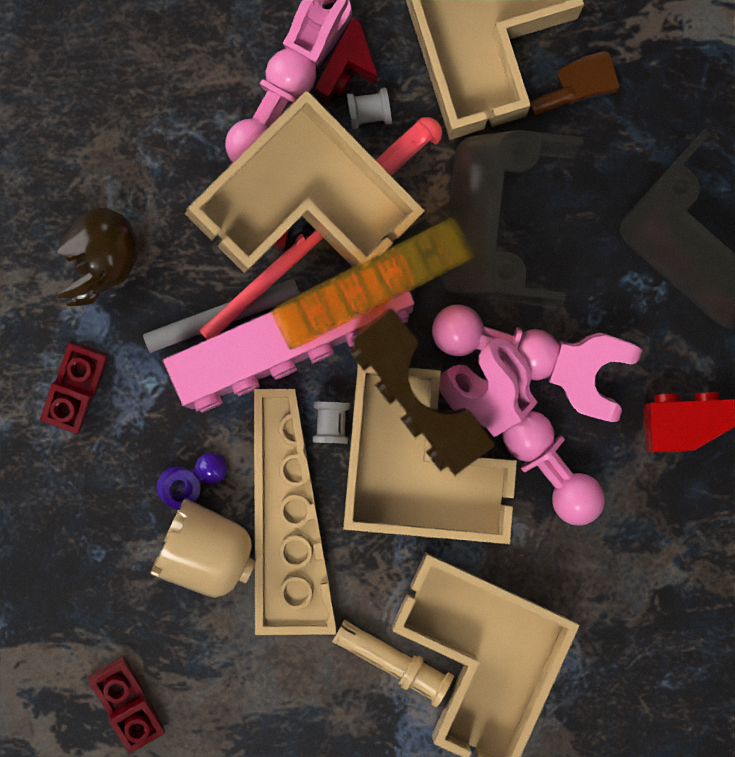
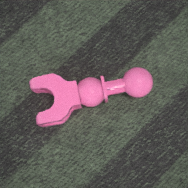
(293, 68)
(572, 366)
(506, 406)

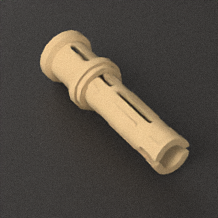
(410, 671)

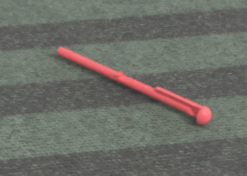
(391, 160)

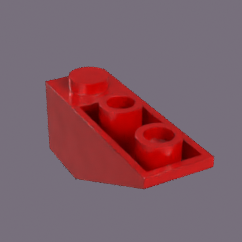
(686, 424)

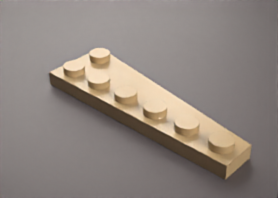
(289, 553)

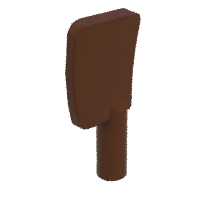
(580, 80)

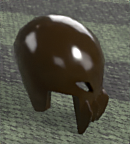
(103, 247)

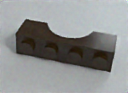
(453, 434)

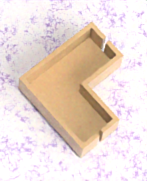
(473, 57)
(306, 170)
(401, 490)
(506, 649)

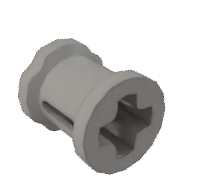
(369, 108)
(331, 422)

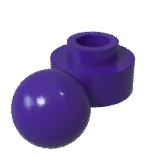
(209, 469)

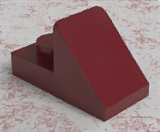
(350, 55)

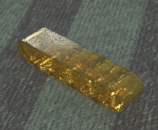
(372, 283)

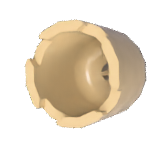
(204, 552)

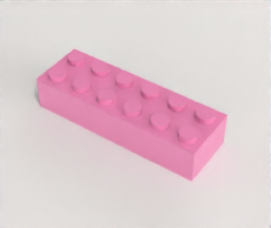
(254, 351)

